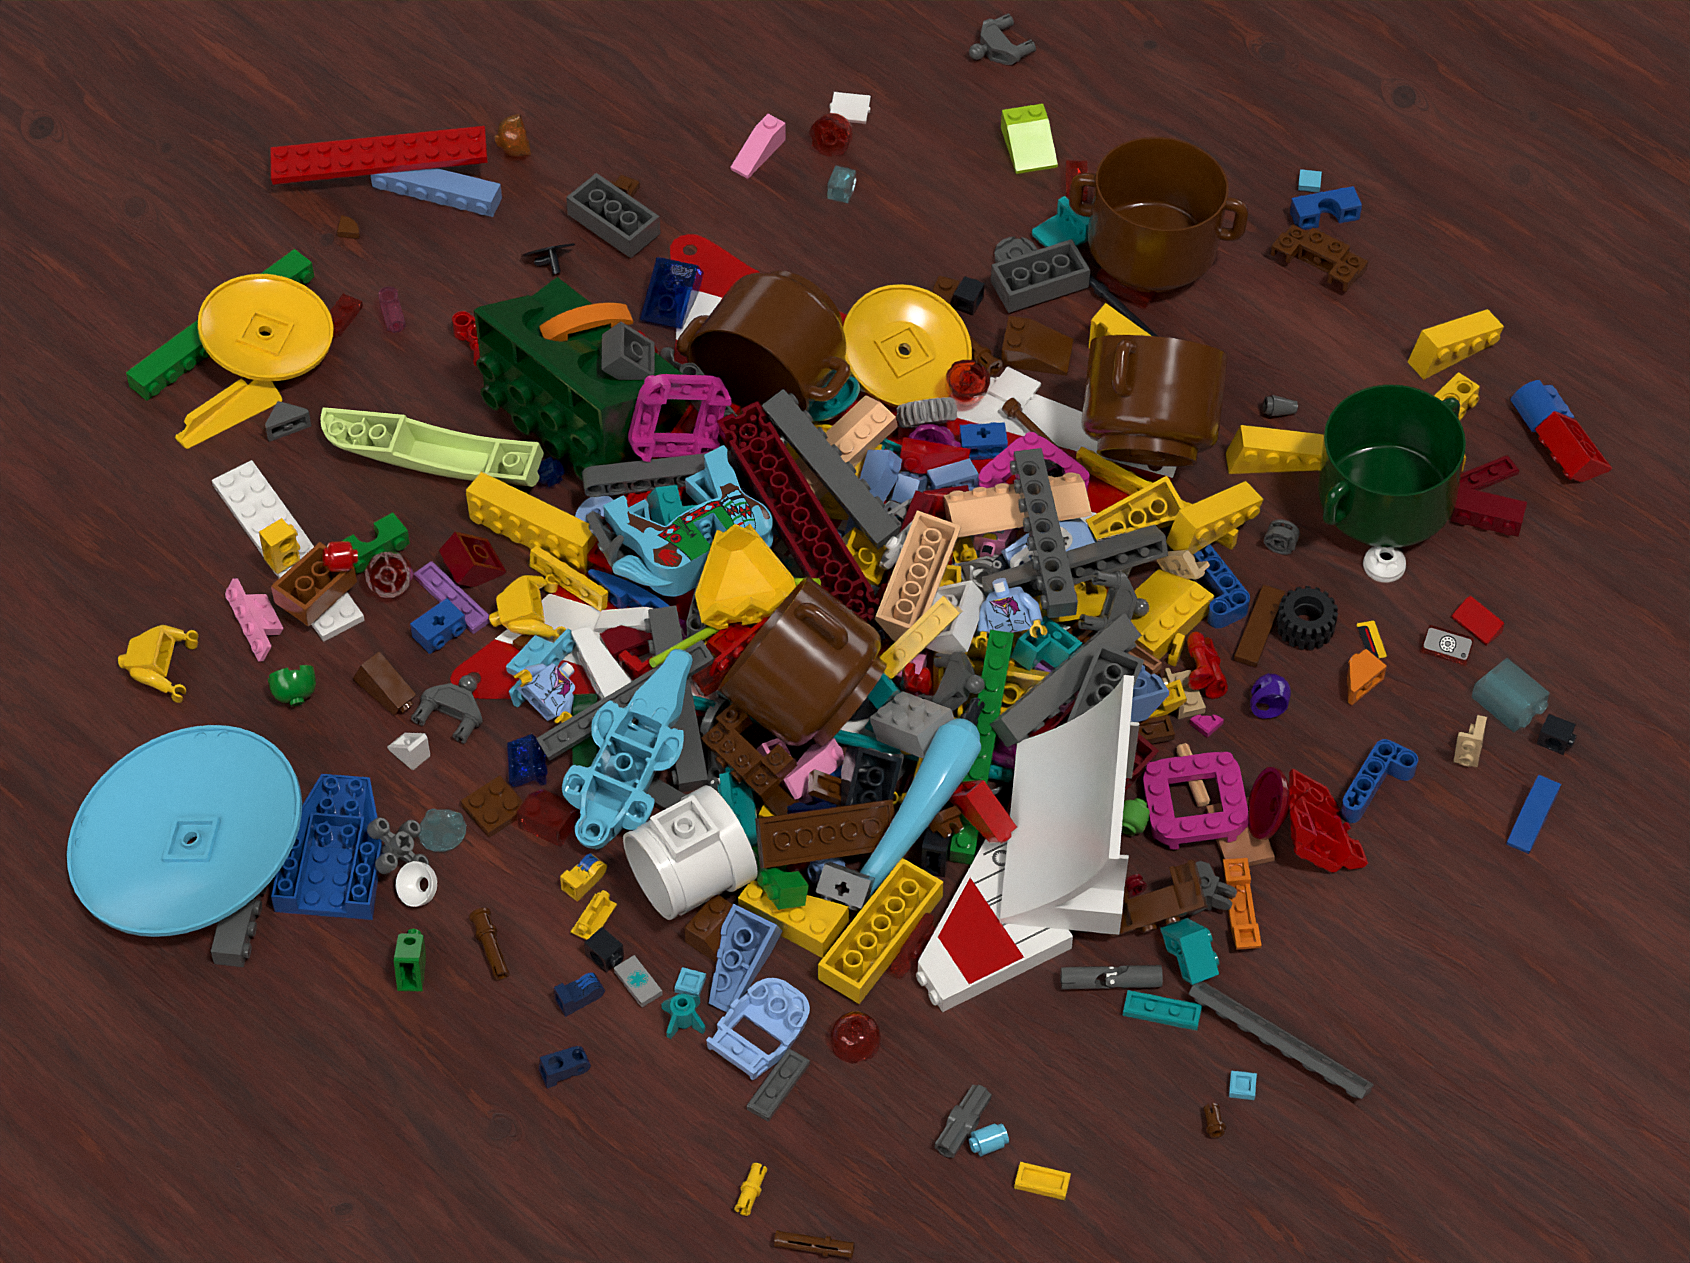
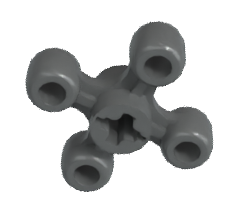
(396, 845)

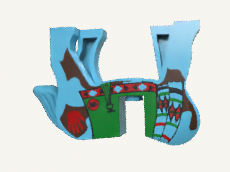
(678, 552)

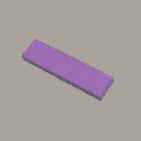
(442, 587)

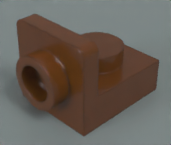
(627, 185)

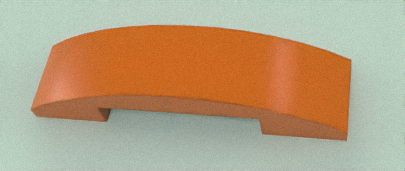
(585, 318)
(1241, 914)

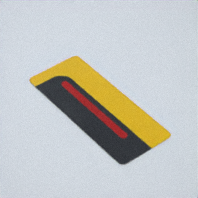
(1371, 638)

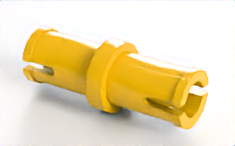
(750, 1189)

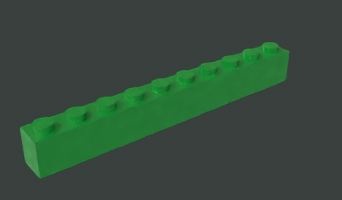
(186, 349)
(994, 675)

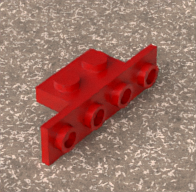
(730, 643)

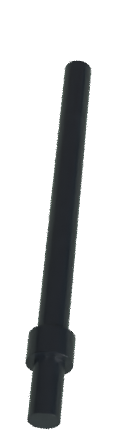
(1104, 292)

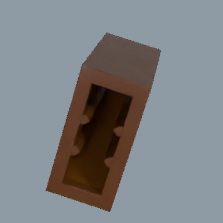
(385, 684)

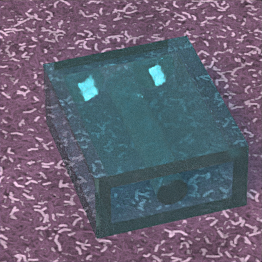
(1511, 695)

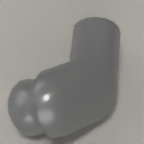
(667, 354)

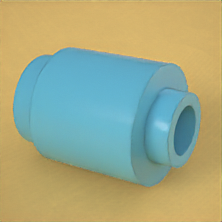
(988, 1139)

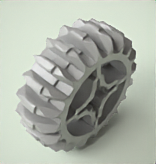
(926, 411)

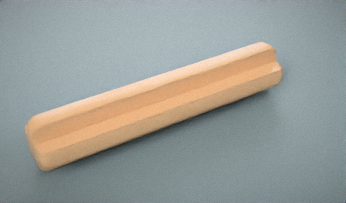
(1197, 786)

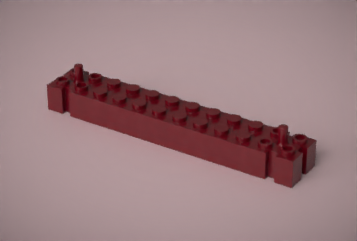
(796, 510)

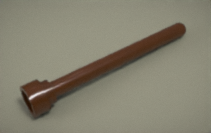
(1013, 409)

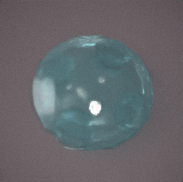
(442, 830)

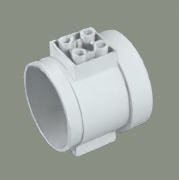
(690, 853)

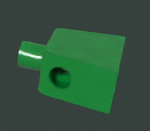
(410, 949)

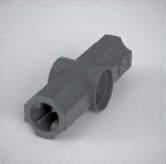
(963, 1121)

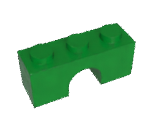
(390, 536)
(782, 887)

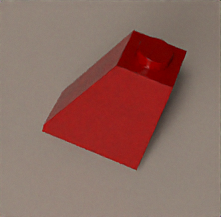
(983, 810)

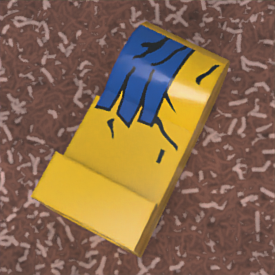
(583, 876)

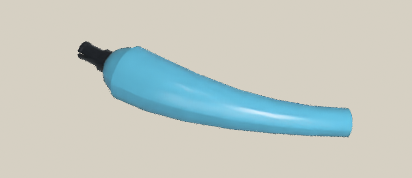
(939, 775)

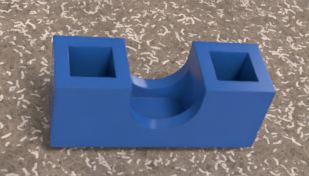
(1340, 202)

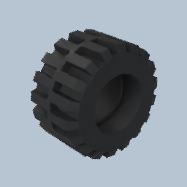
(1303, 632)

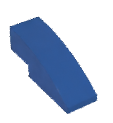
(1534, 814)

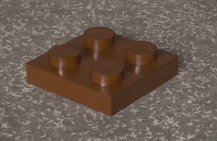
(493, 806)

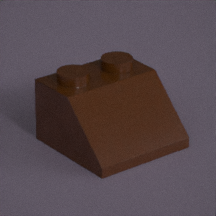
(705, 928)

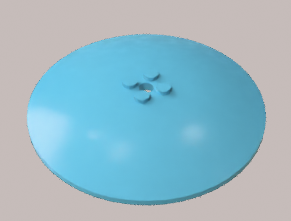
(134, 828)

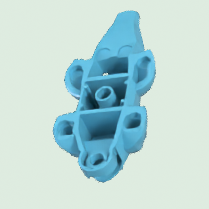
(616, 783)

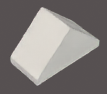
(411, 749)

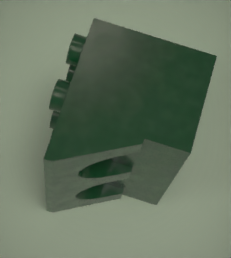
(561, 385)

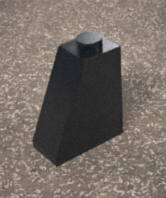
(935, 853)

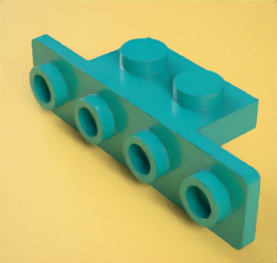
(741, 801)

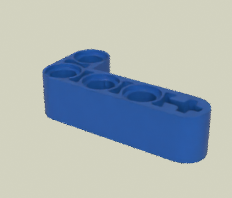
(1225, 588)
(1371, 782)

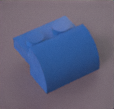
(1537, 402)

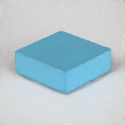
(1309, 180)
(690, 982)
(1242, 1085)

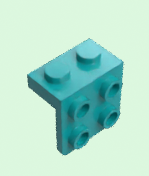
(1063, 227)

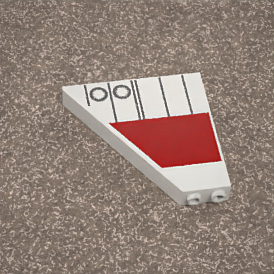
(971, 945)

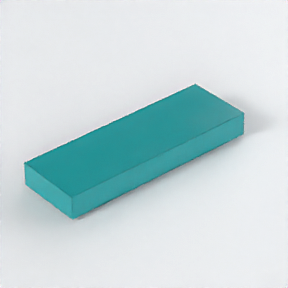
(1162, 1010)

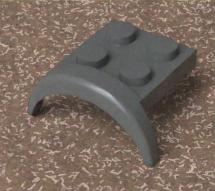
(609, 542)

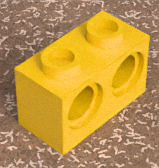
(1463, 390)
(280, 545)

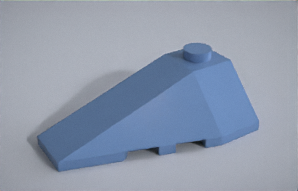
(880, 473)
(1147, 695)
(742, 953)

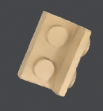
(1183, 564)
(1194, 703)
(1470, 745)

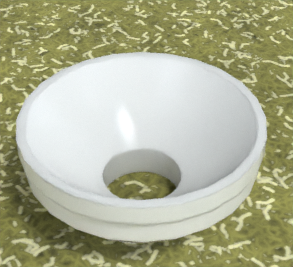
(1381, 569)
(409, 884)

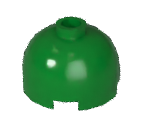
(293, 685)

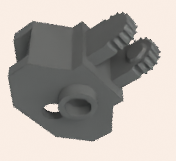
(1213, 889)

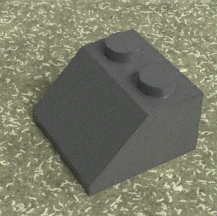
(627, 353)

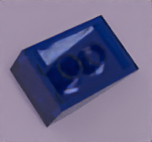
(671, 292)

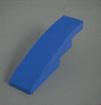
(624, 593)

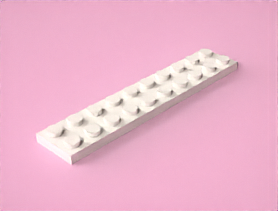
(259, 506)

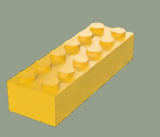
(530, 521)
(880, 930)

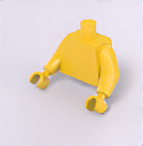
(522, 608)
(150, 657)

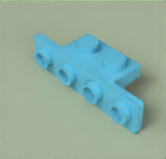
(536, 652)

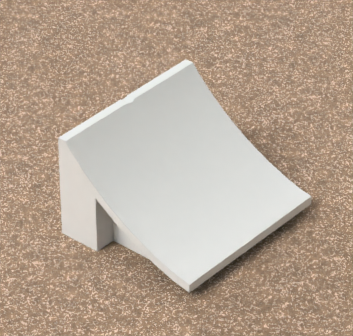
(1068, 820)

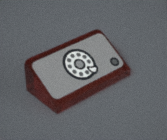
(1447, 645)

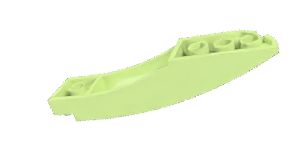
(431, 448)

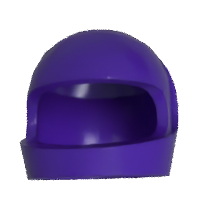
(1272, 691)

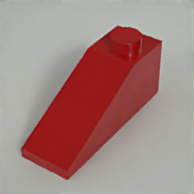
(924, 455)

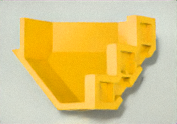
(741, 579)

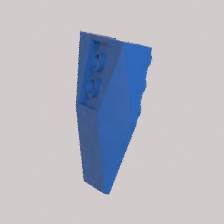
(333, 855)

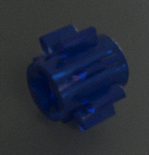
(550, 471)

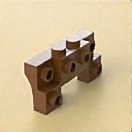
(1321, 252)
(743, 760)
(1164, 904)

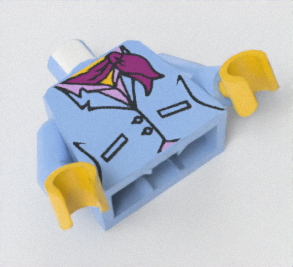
(1009, 612)
(548, 689)

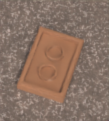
(1245, 846)

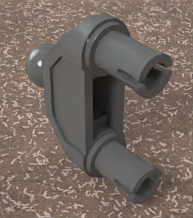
(996, 44)
(1119, 600)
(957, 681)
(453, 701)

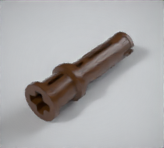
(983, 357)
(487, 933)

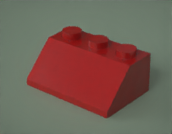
(1572, 447)

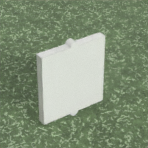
(851, 106)
(1014, 385)

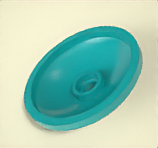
(839, 404)

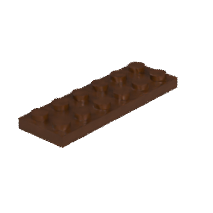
(822, 833)

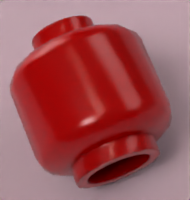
(339, 556)

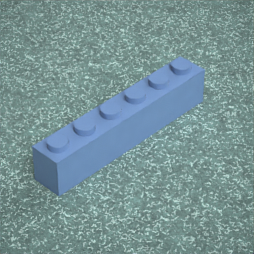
(443, 188)

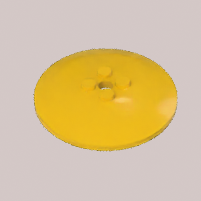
(270, 303)
(908, 319)

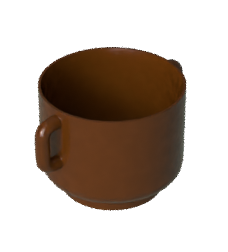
(1157, 212)
(771, 337)
(1153, 399)
(806, 667)

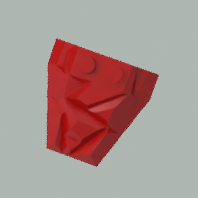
(1318, 830)

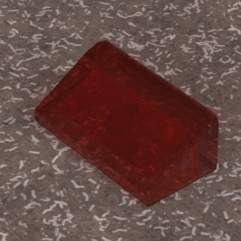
(705, 683)

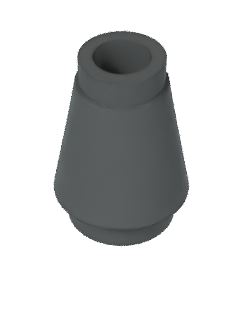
(1278, 406)

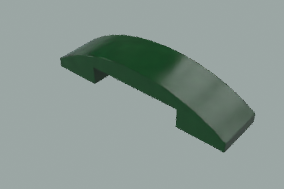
(585, 751)

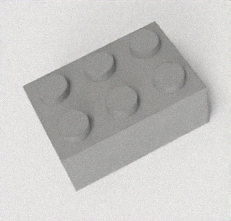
(909, 723)

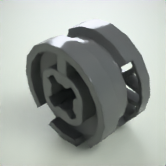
(1281, 538)

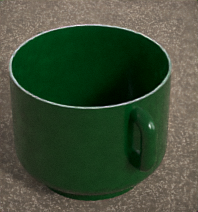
(1391, 465)

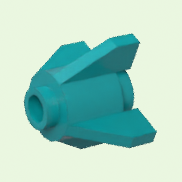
(683, 1013)

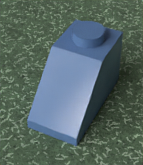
(906, 485)

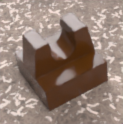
(945, 820)

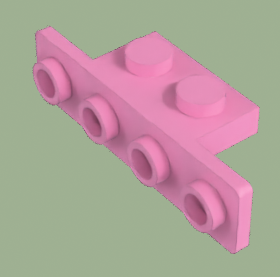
(255, 617)

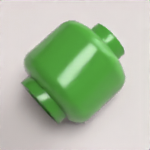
(1135, 817)

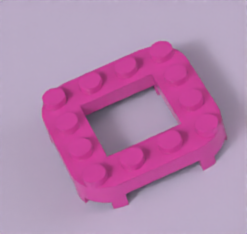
(688, 387)
(998, 469)
(1198, 827)

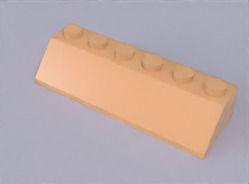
(854, 435)
(998, 507)
(917, 573)

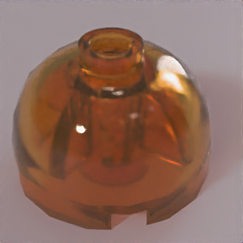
(513, 136)

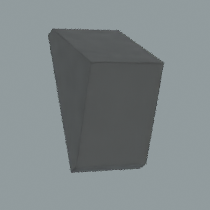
(286, 420)

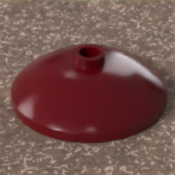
(1268, 803)

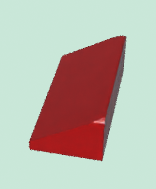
(1478, 620)

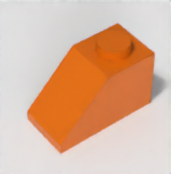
(1363, 674)

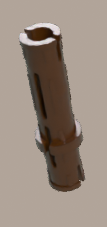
(841, 1249)

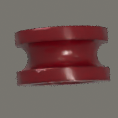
(1135, 885)

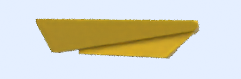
(227, 409)

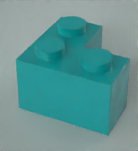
(665, 504)
(1052, 647)
(1193, 950)

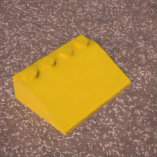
(1174, 608)

